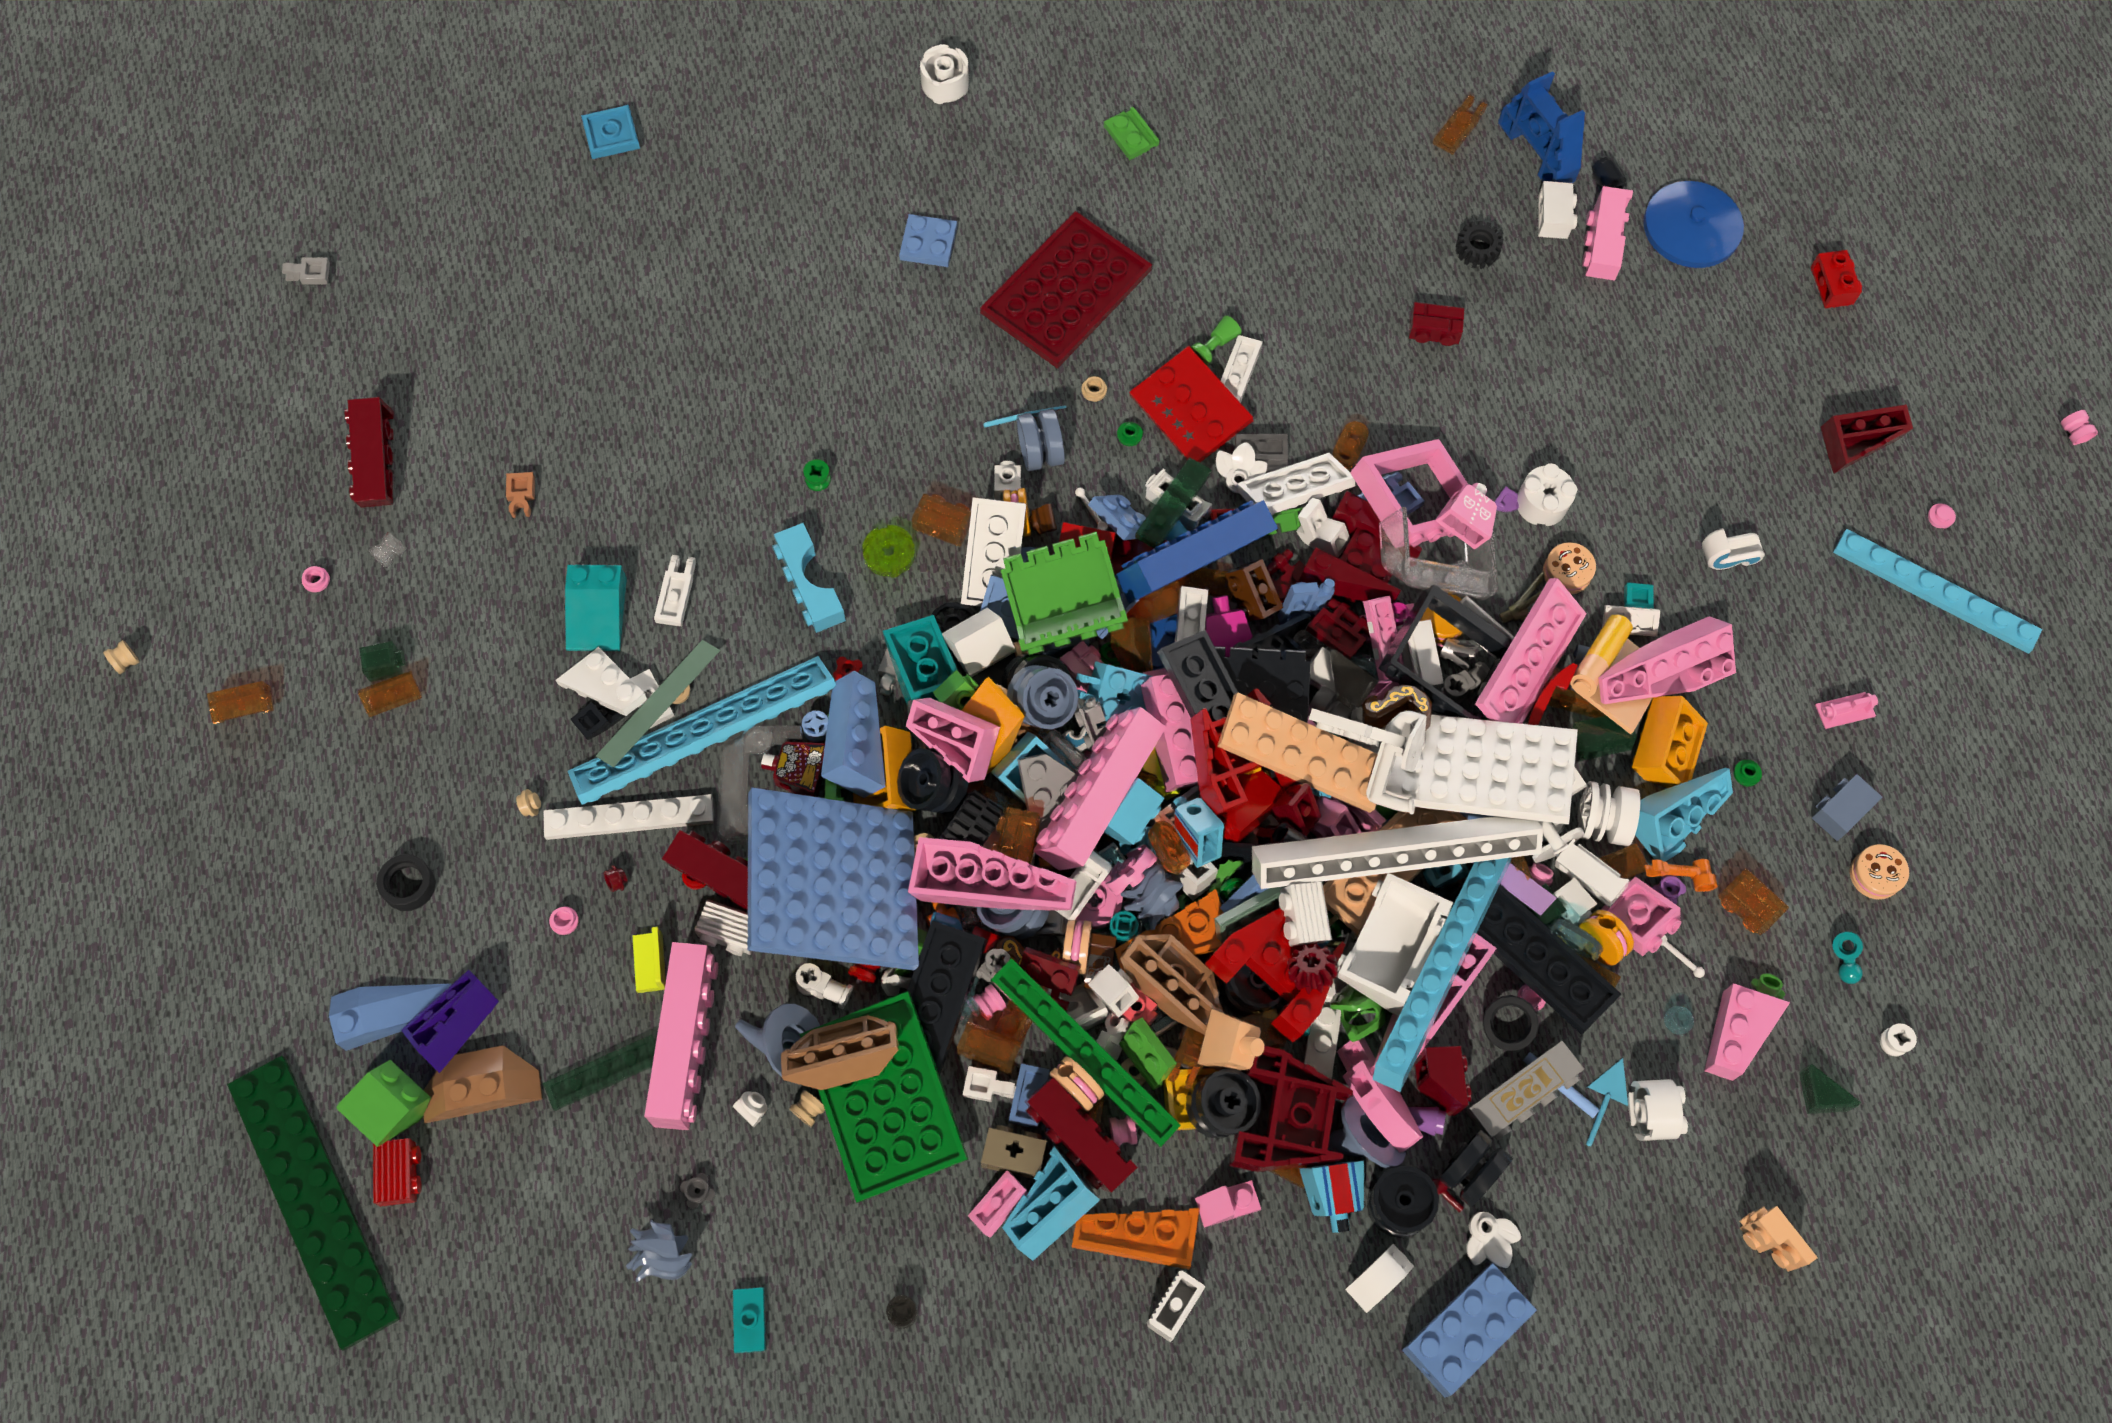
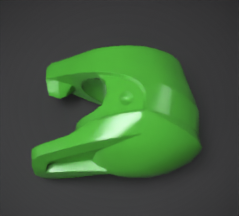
(1353, 1004)

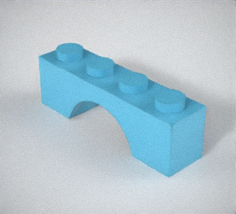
(820, 604)

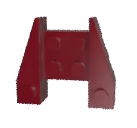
(1360, 569)
(1297, 1117)

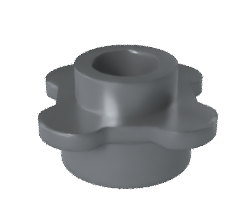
(688, 1188)

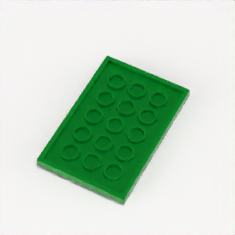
(895, 1122)

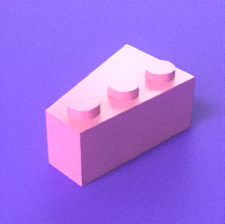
(956, 735)

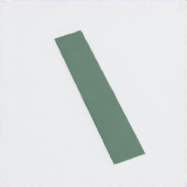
(657, 703)

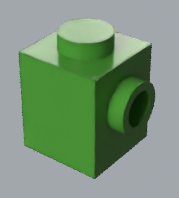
(956, 690)

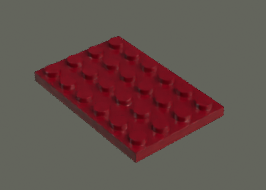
(1066, 289)

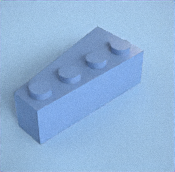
(853, 737)

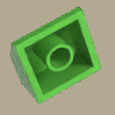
(384, 1103)

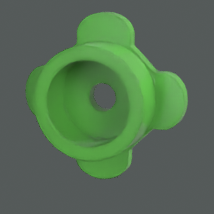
(1769, 985)

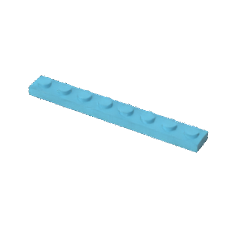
(1938, 591)

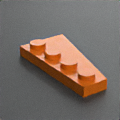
(1191, 927)
(1149, 1237)

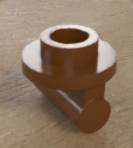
(1043, 519)

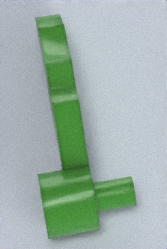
(1225, 872)

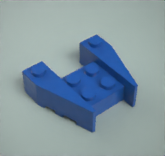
(1547, 129)

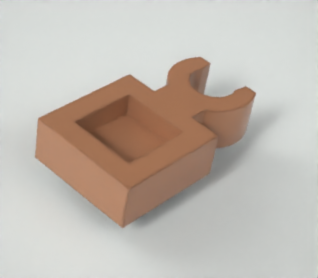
(520, 489)

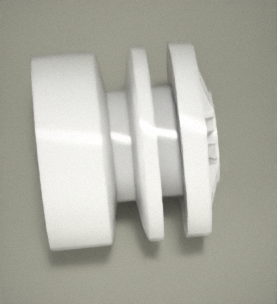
(1615, 814)

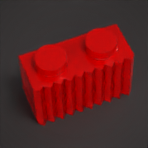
(395, 1172)

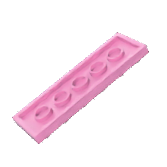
(1532, 655)

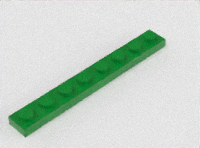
(1086, 1052)

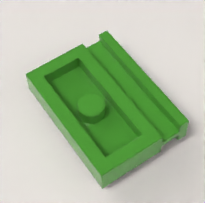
(1131, 133)
(1147, 1053)

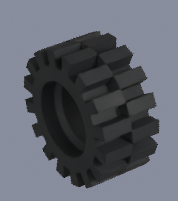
(1483, 233)

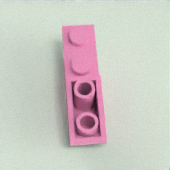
(1380, 1103)

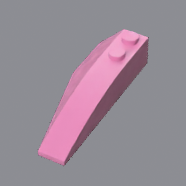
(986, 878)

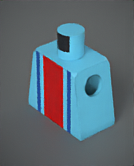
(1198, 829)
(1335, 1191)

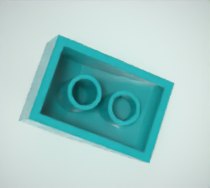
(594, 607)
(919, 657)

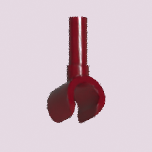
(1443, 1190)

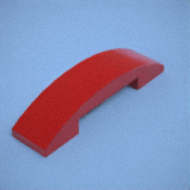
(1560, 681)

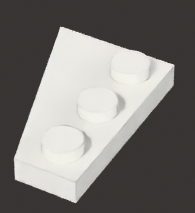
(603, 681)

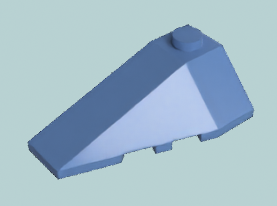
(377, 1011)

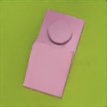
(1227, 1203)

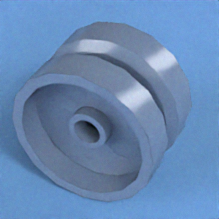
(1040, 440)
(1044, 696)
(1013, 921)

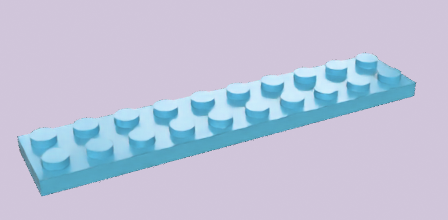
(704, 728)

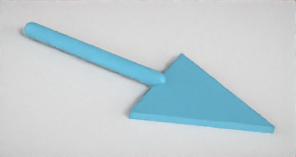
(1013, 418)
(1613, 1086)

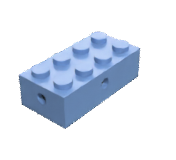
(1469, 1330)

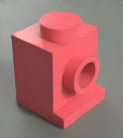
(1147, 1011)

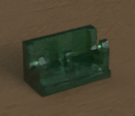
(1601, 738)

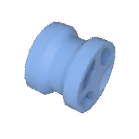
(815, 720)

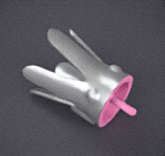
(1453, 647)

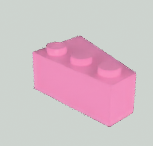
(1606, 233)
(1741, 1029)

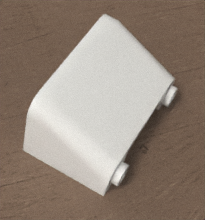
(1394, 942)

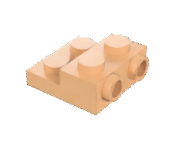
(1773, 1231)

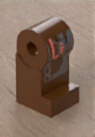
(1100, 955)

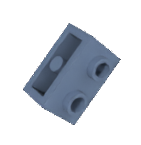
(1846, 807)

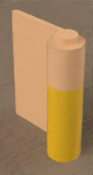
(1607, 650)

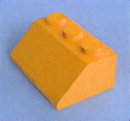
(1669, 742)
(895, 748)

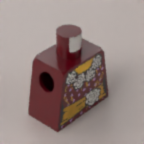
(797, 767)

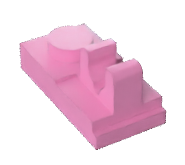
(997, 1204)

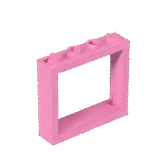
(1369, 479)

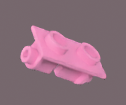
(1847, 709)

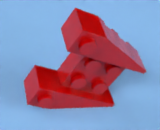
(1218, 767)
(1266, 953)

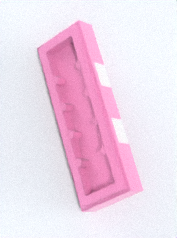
(1381, 629)

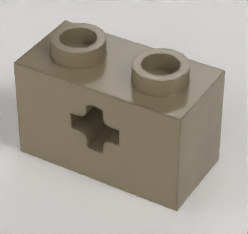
(998, 1158)

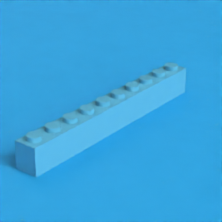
(1439, 973)

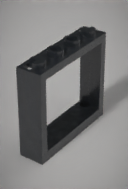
(1466, 622)

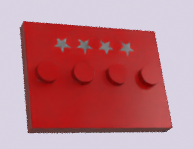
(1191, 406)

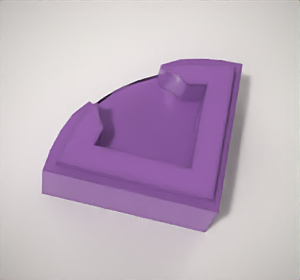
(1507, 500)

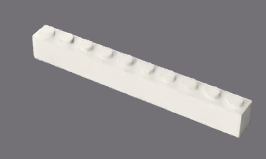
(1395, 850)

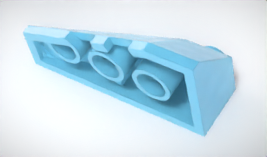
(1677, 811)

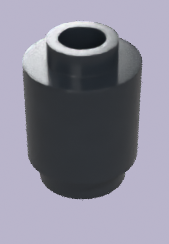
(1608, 174)

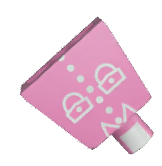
(1469, 515)

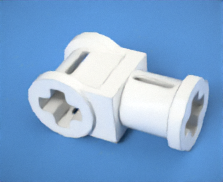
(822, 986)

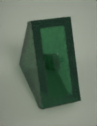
(1824, 1094)

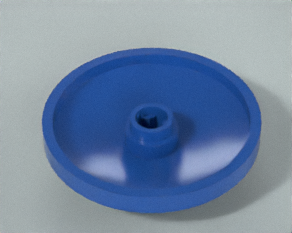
(1693, 224)

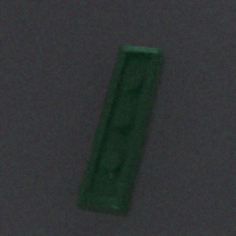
(1173, 503)
(601, 1073)

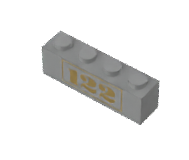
(1525, 1090)

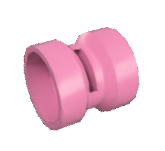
(2079, 427)

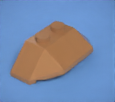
(1172, 979)
(840, 1053)
(481, 1083)

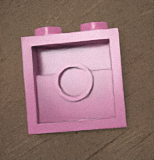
(1646, 915)

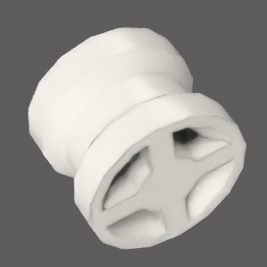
(1891, 1043)

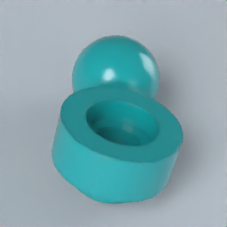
(1849, 971)

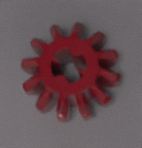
(1312, 968)

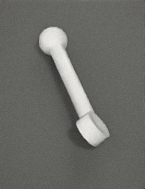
(1080, 492)
(1697, 971)

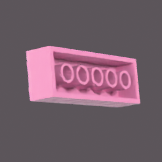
(1098, 789)
(681, 1037)

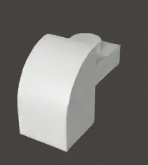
(1320, 531)
(1380, 1278)

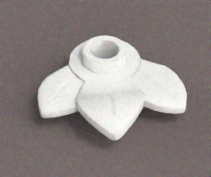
(1241, 464)
(1493, 1243)

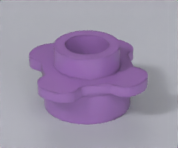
(1674, 883)

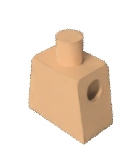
(1230, 1043)

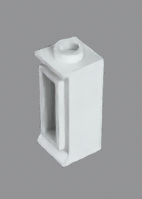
(1189, 519)
(1421, 653)
(1591, 873)

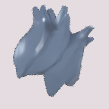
(1154, 896)
(659, 1252)

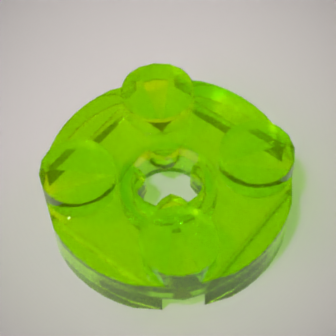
(884, 538)

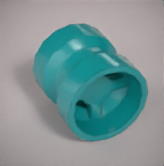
(1122, 931)

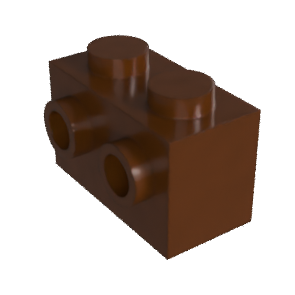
(1254, 590)

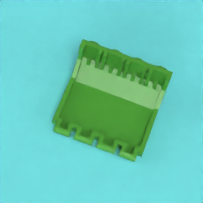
(1063, 593)

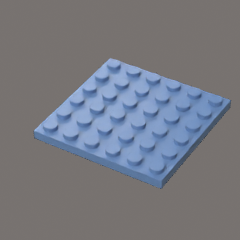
(830, 880)

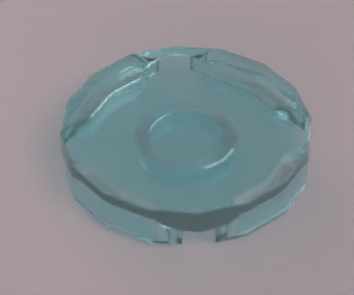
(1577, 939)

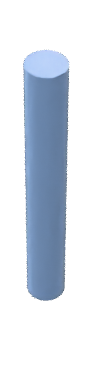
(1571, 1093)

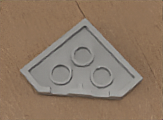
(1044, 785)

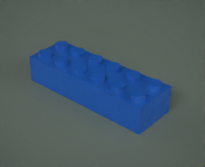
(1195, 549)

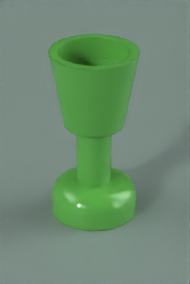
(1222, 334)

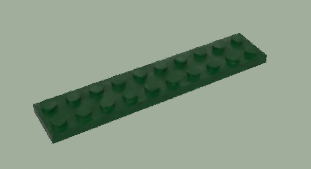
(313, 1203)

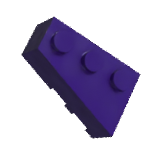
(450, 1020)

